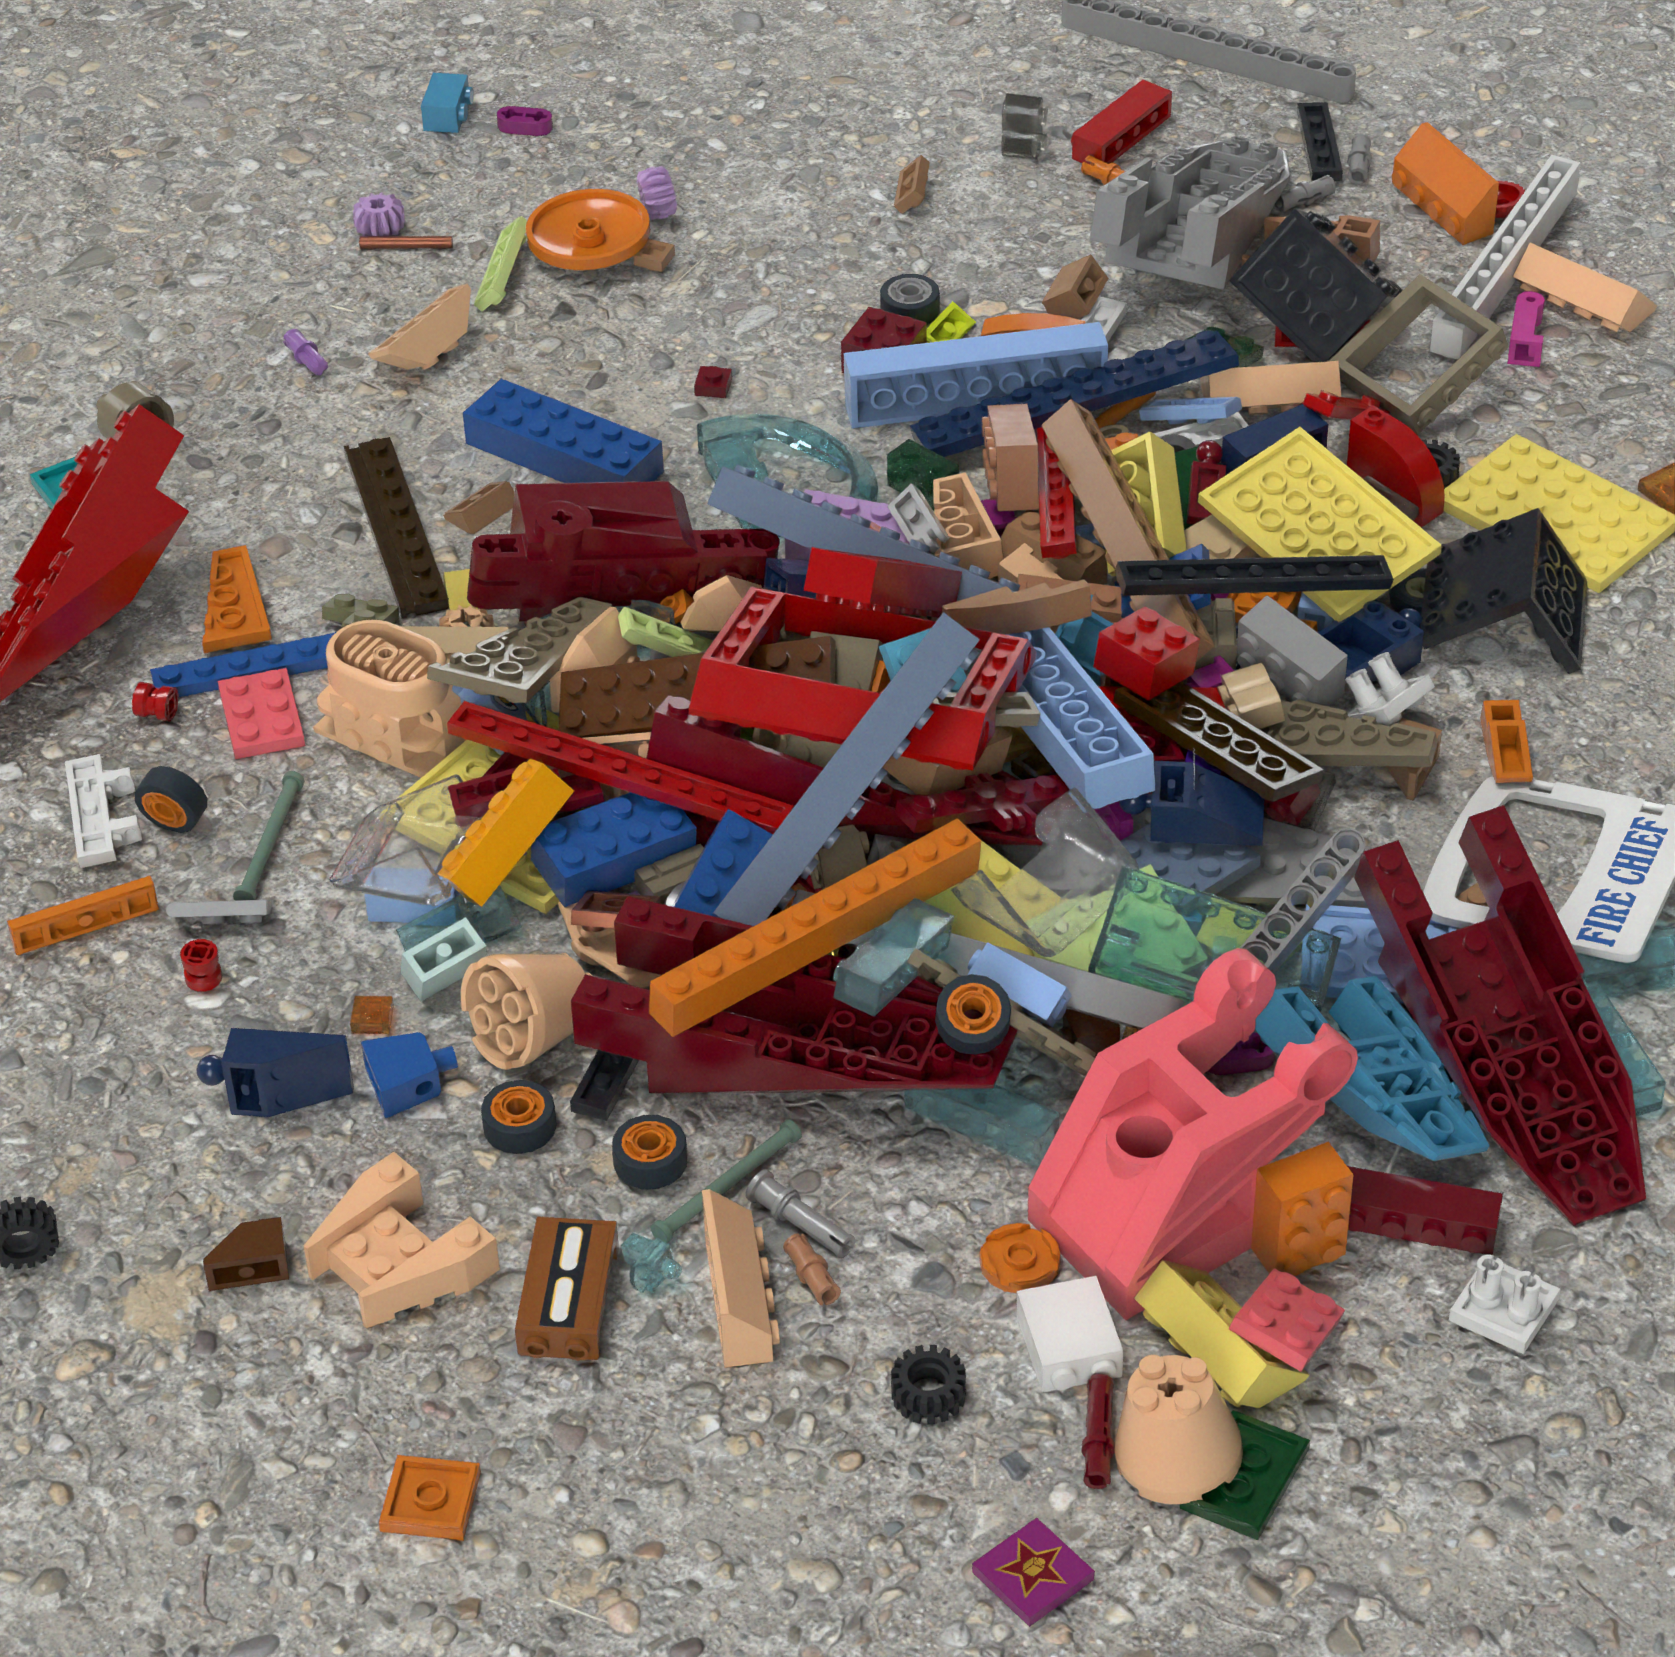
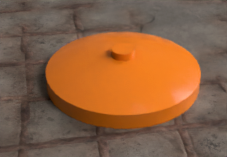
(588, 229)

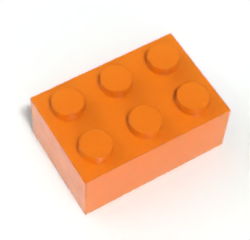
(1302, 1210)

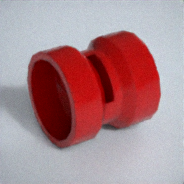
(155, 701)
(201, 965)

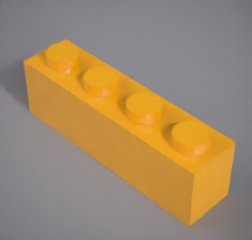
(505, 831)

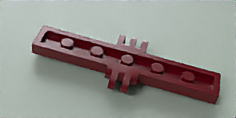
(985, 799)

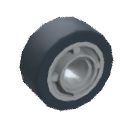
(911, 296)

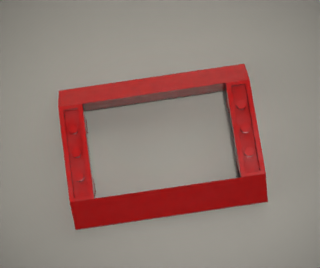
(829, 712)

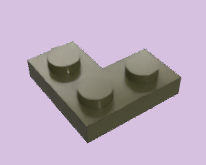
(348, 610)

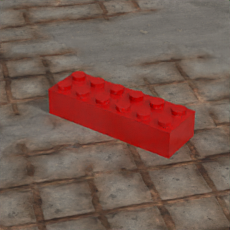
(880, 583)

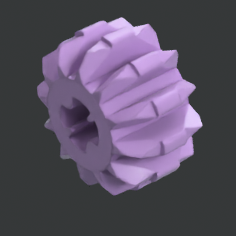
(657, 192)
(379, 215)

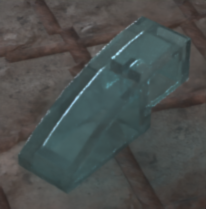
(490, 921)

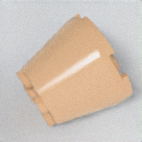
(520, 1004)
(1176, 1431)

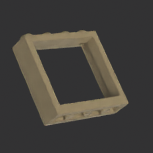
(1391, 323)

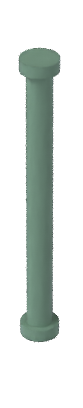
(292, 782)
(788, 1133)

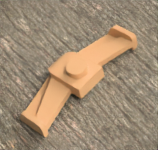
(600, 949)

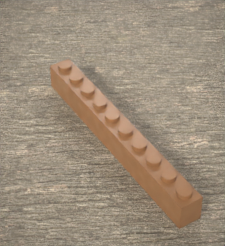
(1114, 509)

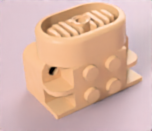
(383, 699)

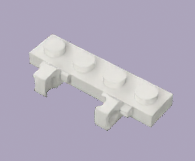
(94, 829)

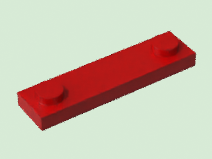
(1339, 407)

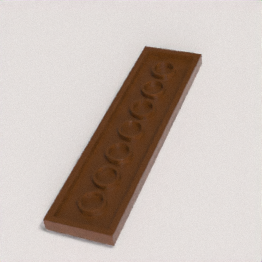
(626, 695)

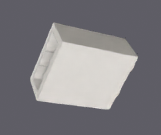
(1069, 1333)

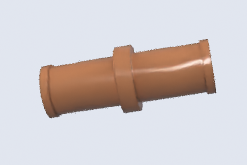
(812, 1269)

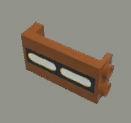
(566, 1288)

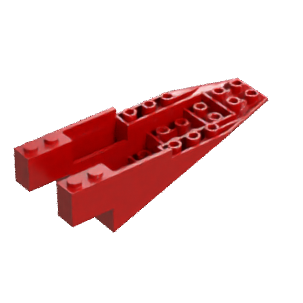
(91, 546)

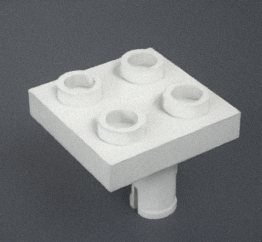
(1392, 697)
(1504, 1304)

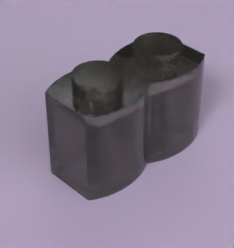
(1023, 126)

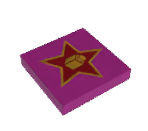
(1033, 1571)

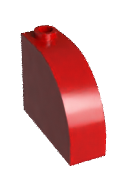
(1397, 459)

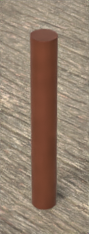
(405, 242)

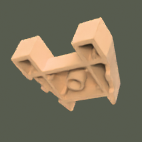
(386, 1255)

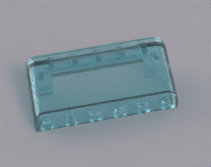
(1170, 934)

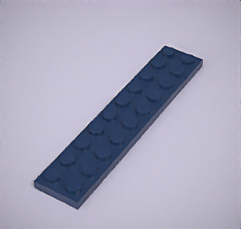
(1090, 388)

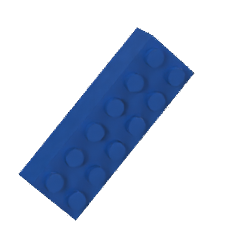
(559, 438)

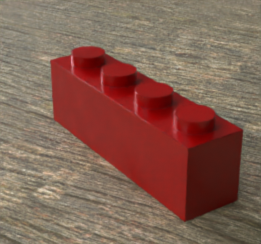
(1122, 123)

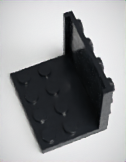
(1313, 284)
(1507, 572)

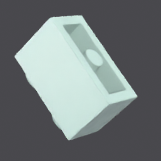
(442, 959)

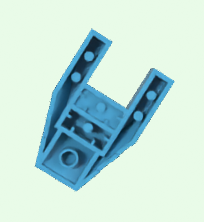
(1398, 1077)

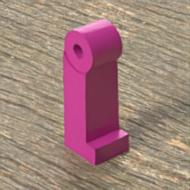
(1524, 345)

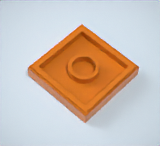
(430, 1497)

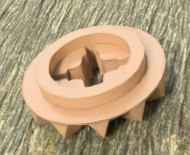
(473, 616)

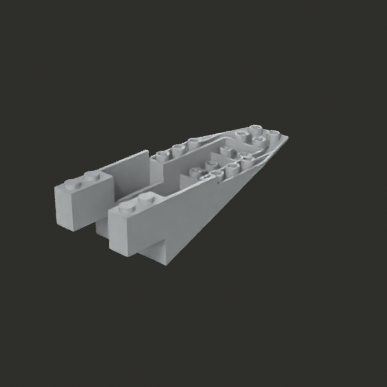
(1190, 209)

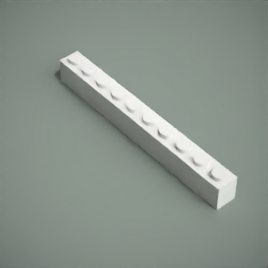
(1494, 269)

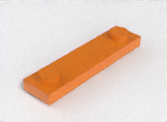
(83, 915)

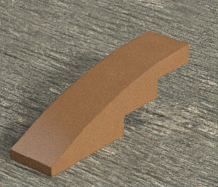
(1022, 610)

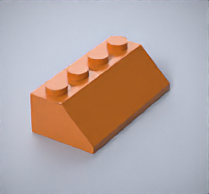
(1446, 185)

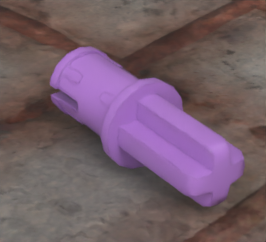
(305, 351)

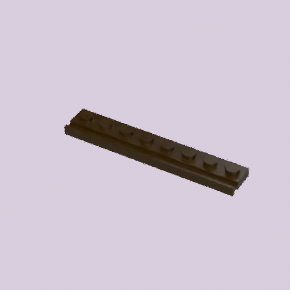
(396, 528)

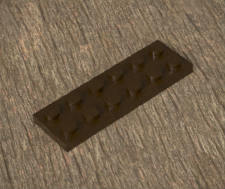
(1223, 740)

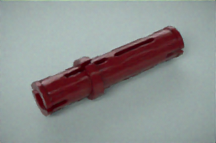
(1098, 1443)

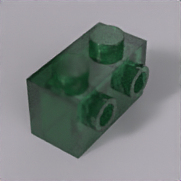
(918, 466)

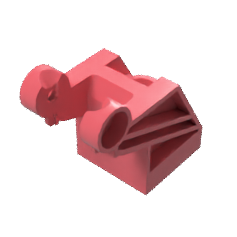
(1160, 1156)

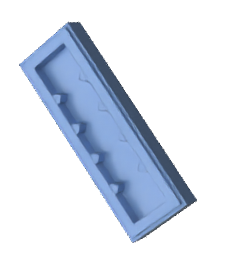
(1180, 410)

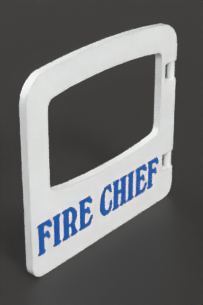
(1618, 891)

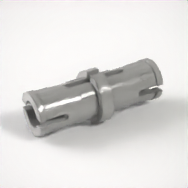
(1359, 159)
(1305, 193)

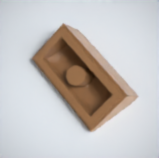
(482, 507)

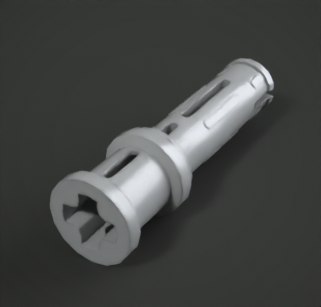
(787, 1205)

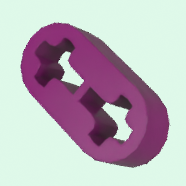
(524, 121)
(1245, 1058)

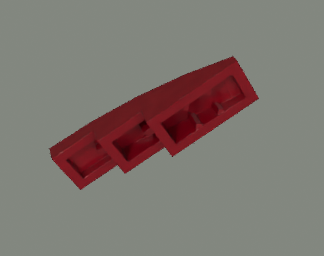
(474, 795)

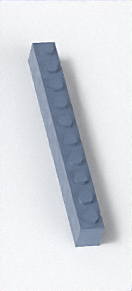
(823, 526)
(849, 773)

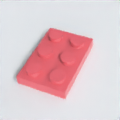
(261, 713)
(1287, 1319)

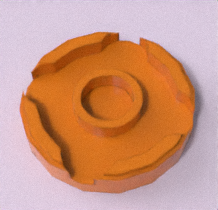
(1019, 1257)

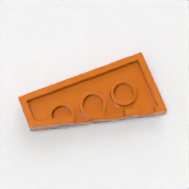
(234, 603)

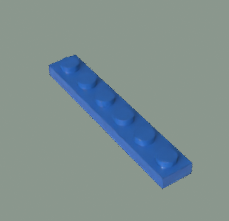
(204, 673)

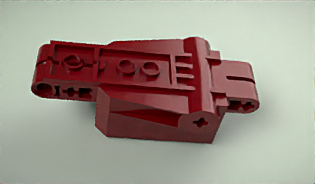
(607, 547)

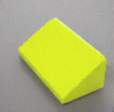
(950, 324)

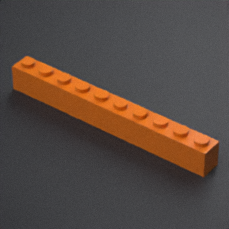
(812, 927)

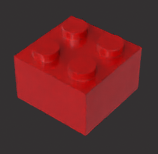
(1146, 653)

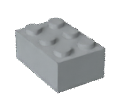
(1293, 654)

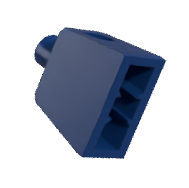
(405, 1070)

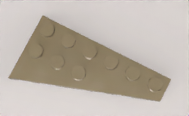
(516, 660)
(1335, 739)
(1038, 1036)

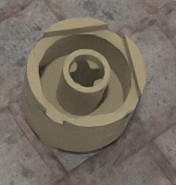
(127, 397)
(842, 859)

